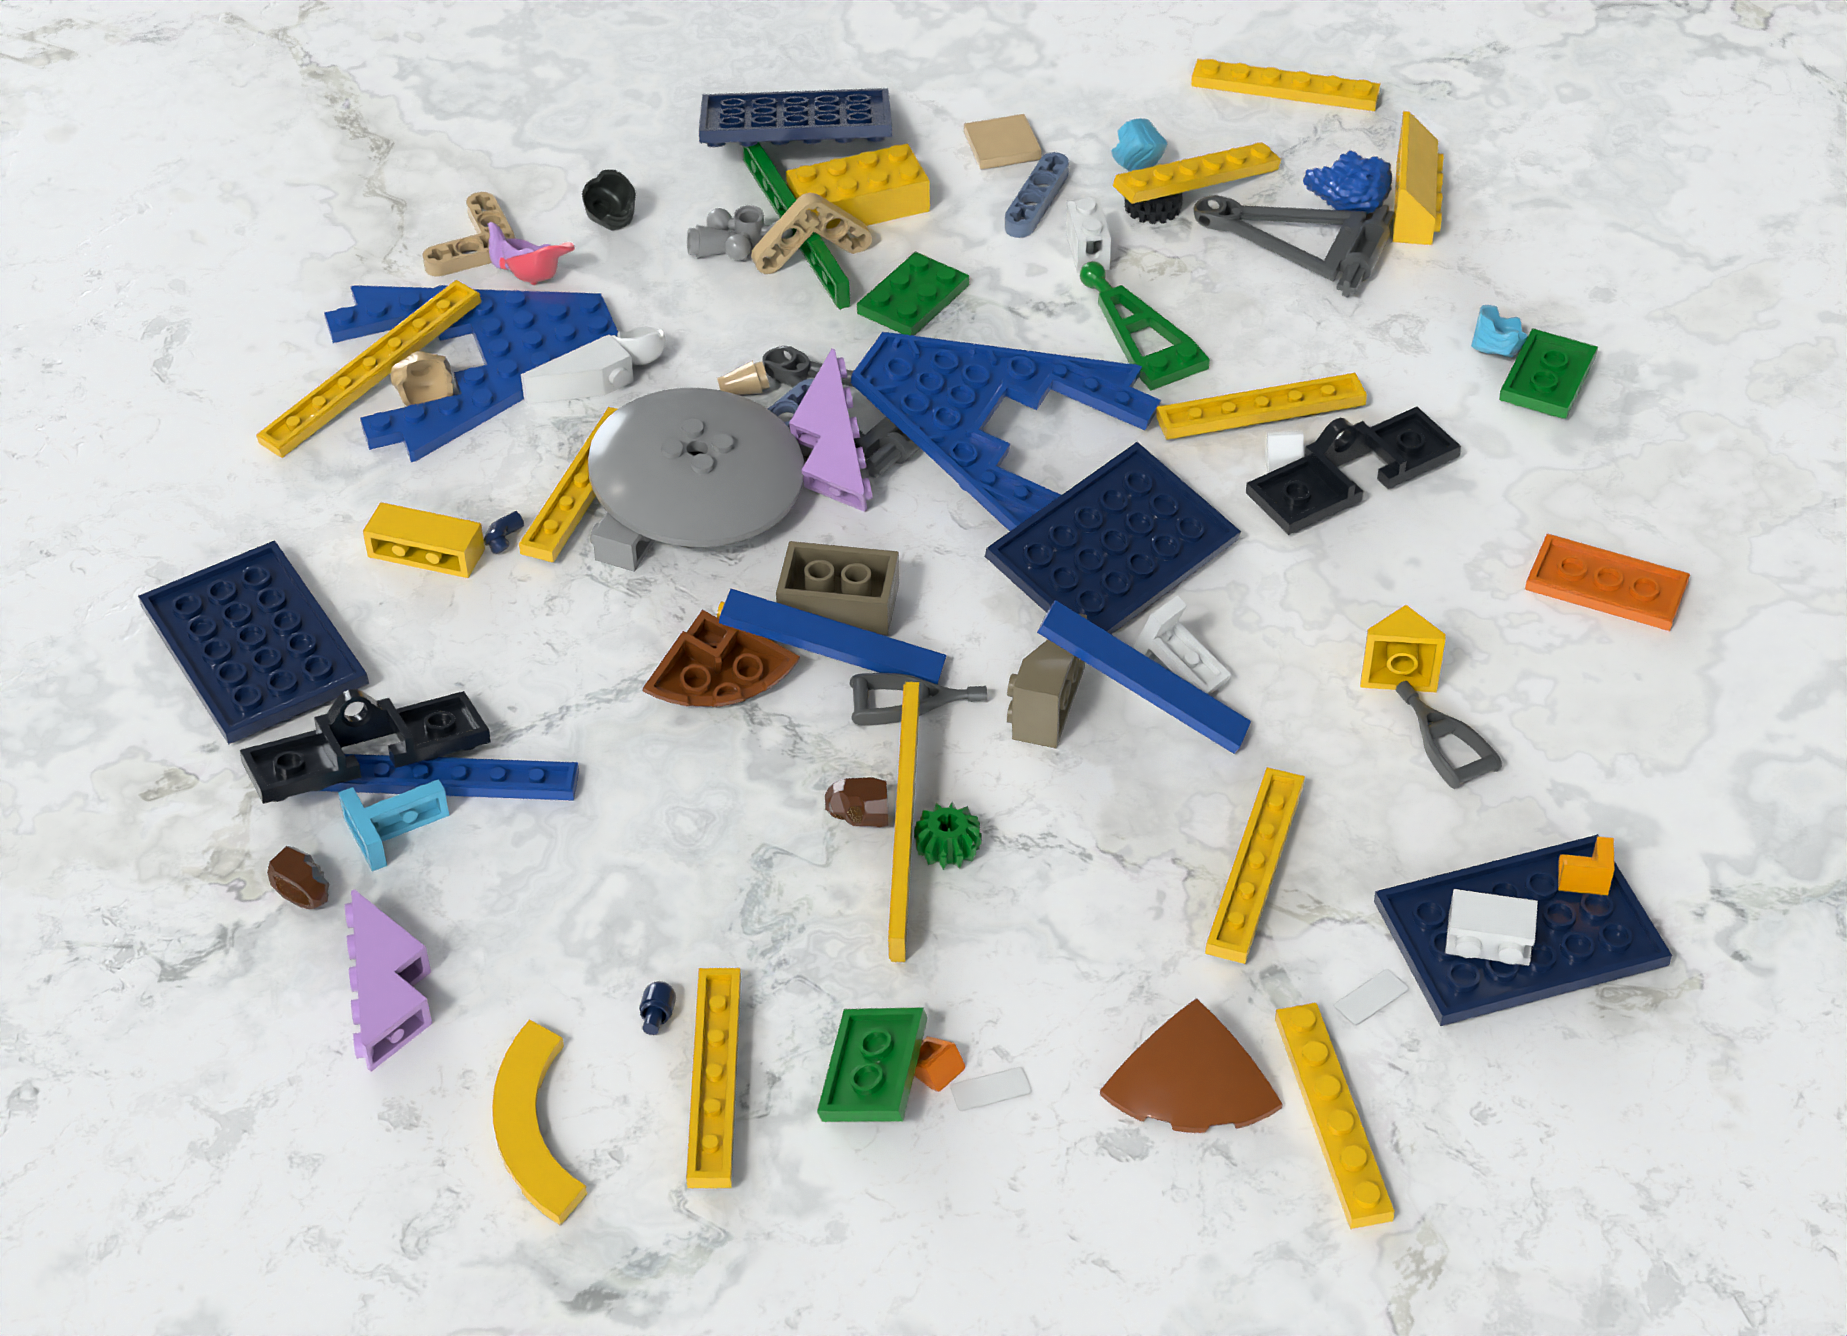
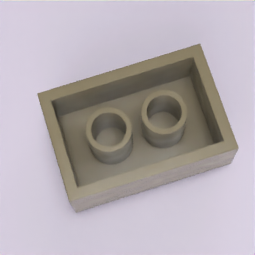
(841, 583)

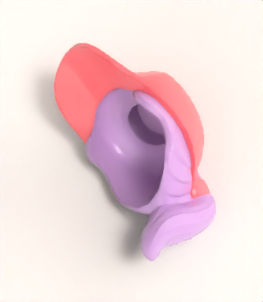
(523, 258)

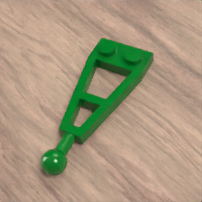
(1160, 367)

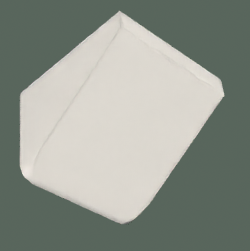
(1283, 448)

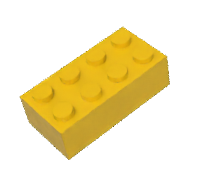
(867, 185)

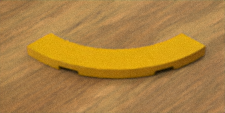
(517, 1128)

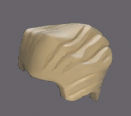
(422, 378)

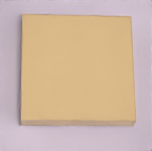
(1002, 141)

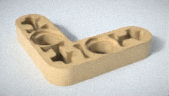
(806, 223)
(440, 258)

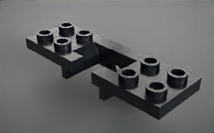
(1317, 489)
(316, 758)

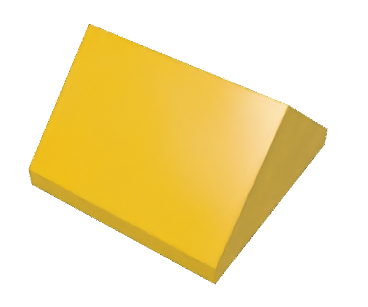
(1403, 650)

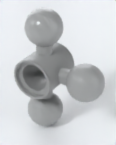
(748, 228)

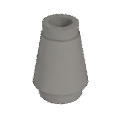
(706, 241)

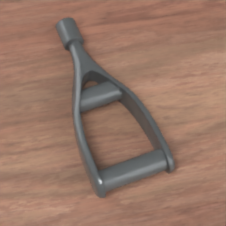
(892, 681)
(1443, 725)

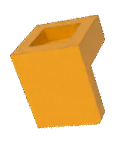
(1588, 874)

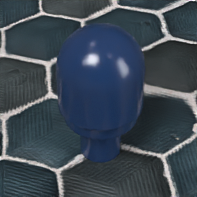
(656, 1006)

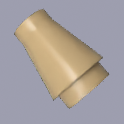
(745, 380)

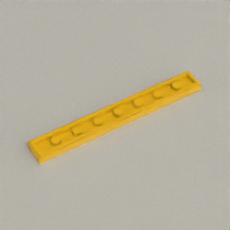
(368, 369)
(904, 823)

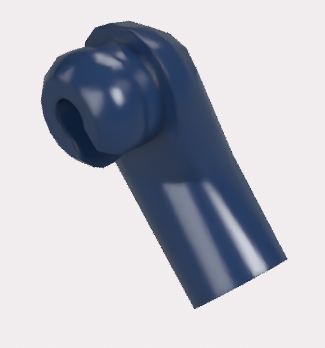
(499, 529)

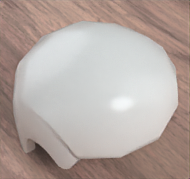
(642, 343)

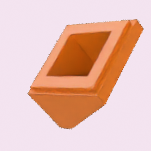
(938, 1063)

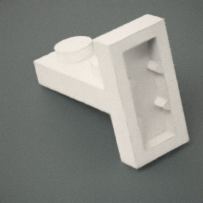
(1180, 649)

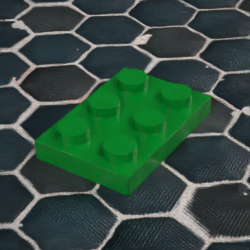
(913, 294)
(1548, 373)
(872, 1065)

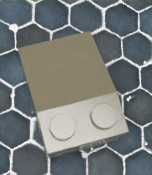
(1043, 694)

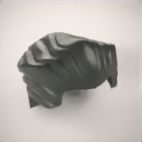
(609, 200)

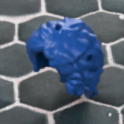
(1352, 182)

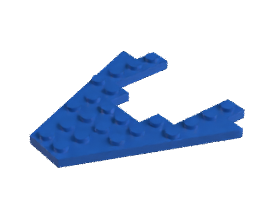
(512, 334)
(950, 389)

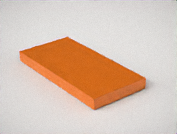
(1607, 582)

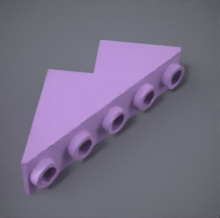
(825, 427)
(384, 975)

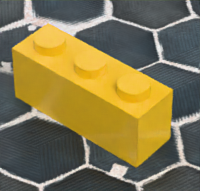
(424, 540)

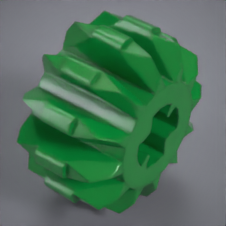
(947, 835)

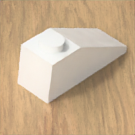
(582, 373)

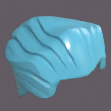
(1139, 145)
(1497, 334)

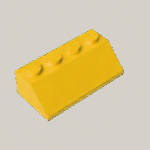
(1417, 184)

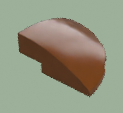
(718, 665)
(1192, 1077)

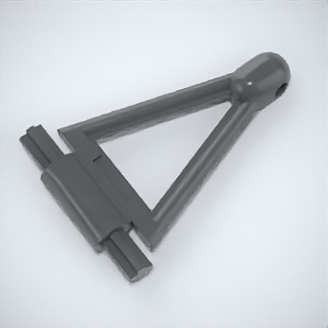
(1352, 252)
(886, 436)

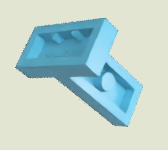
(391, 817)

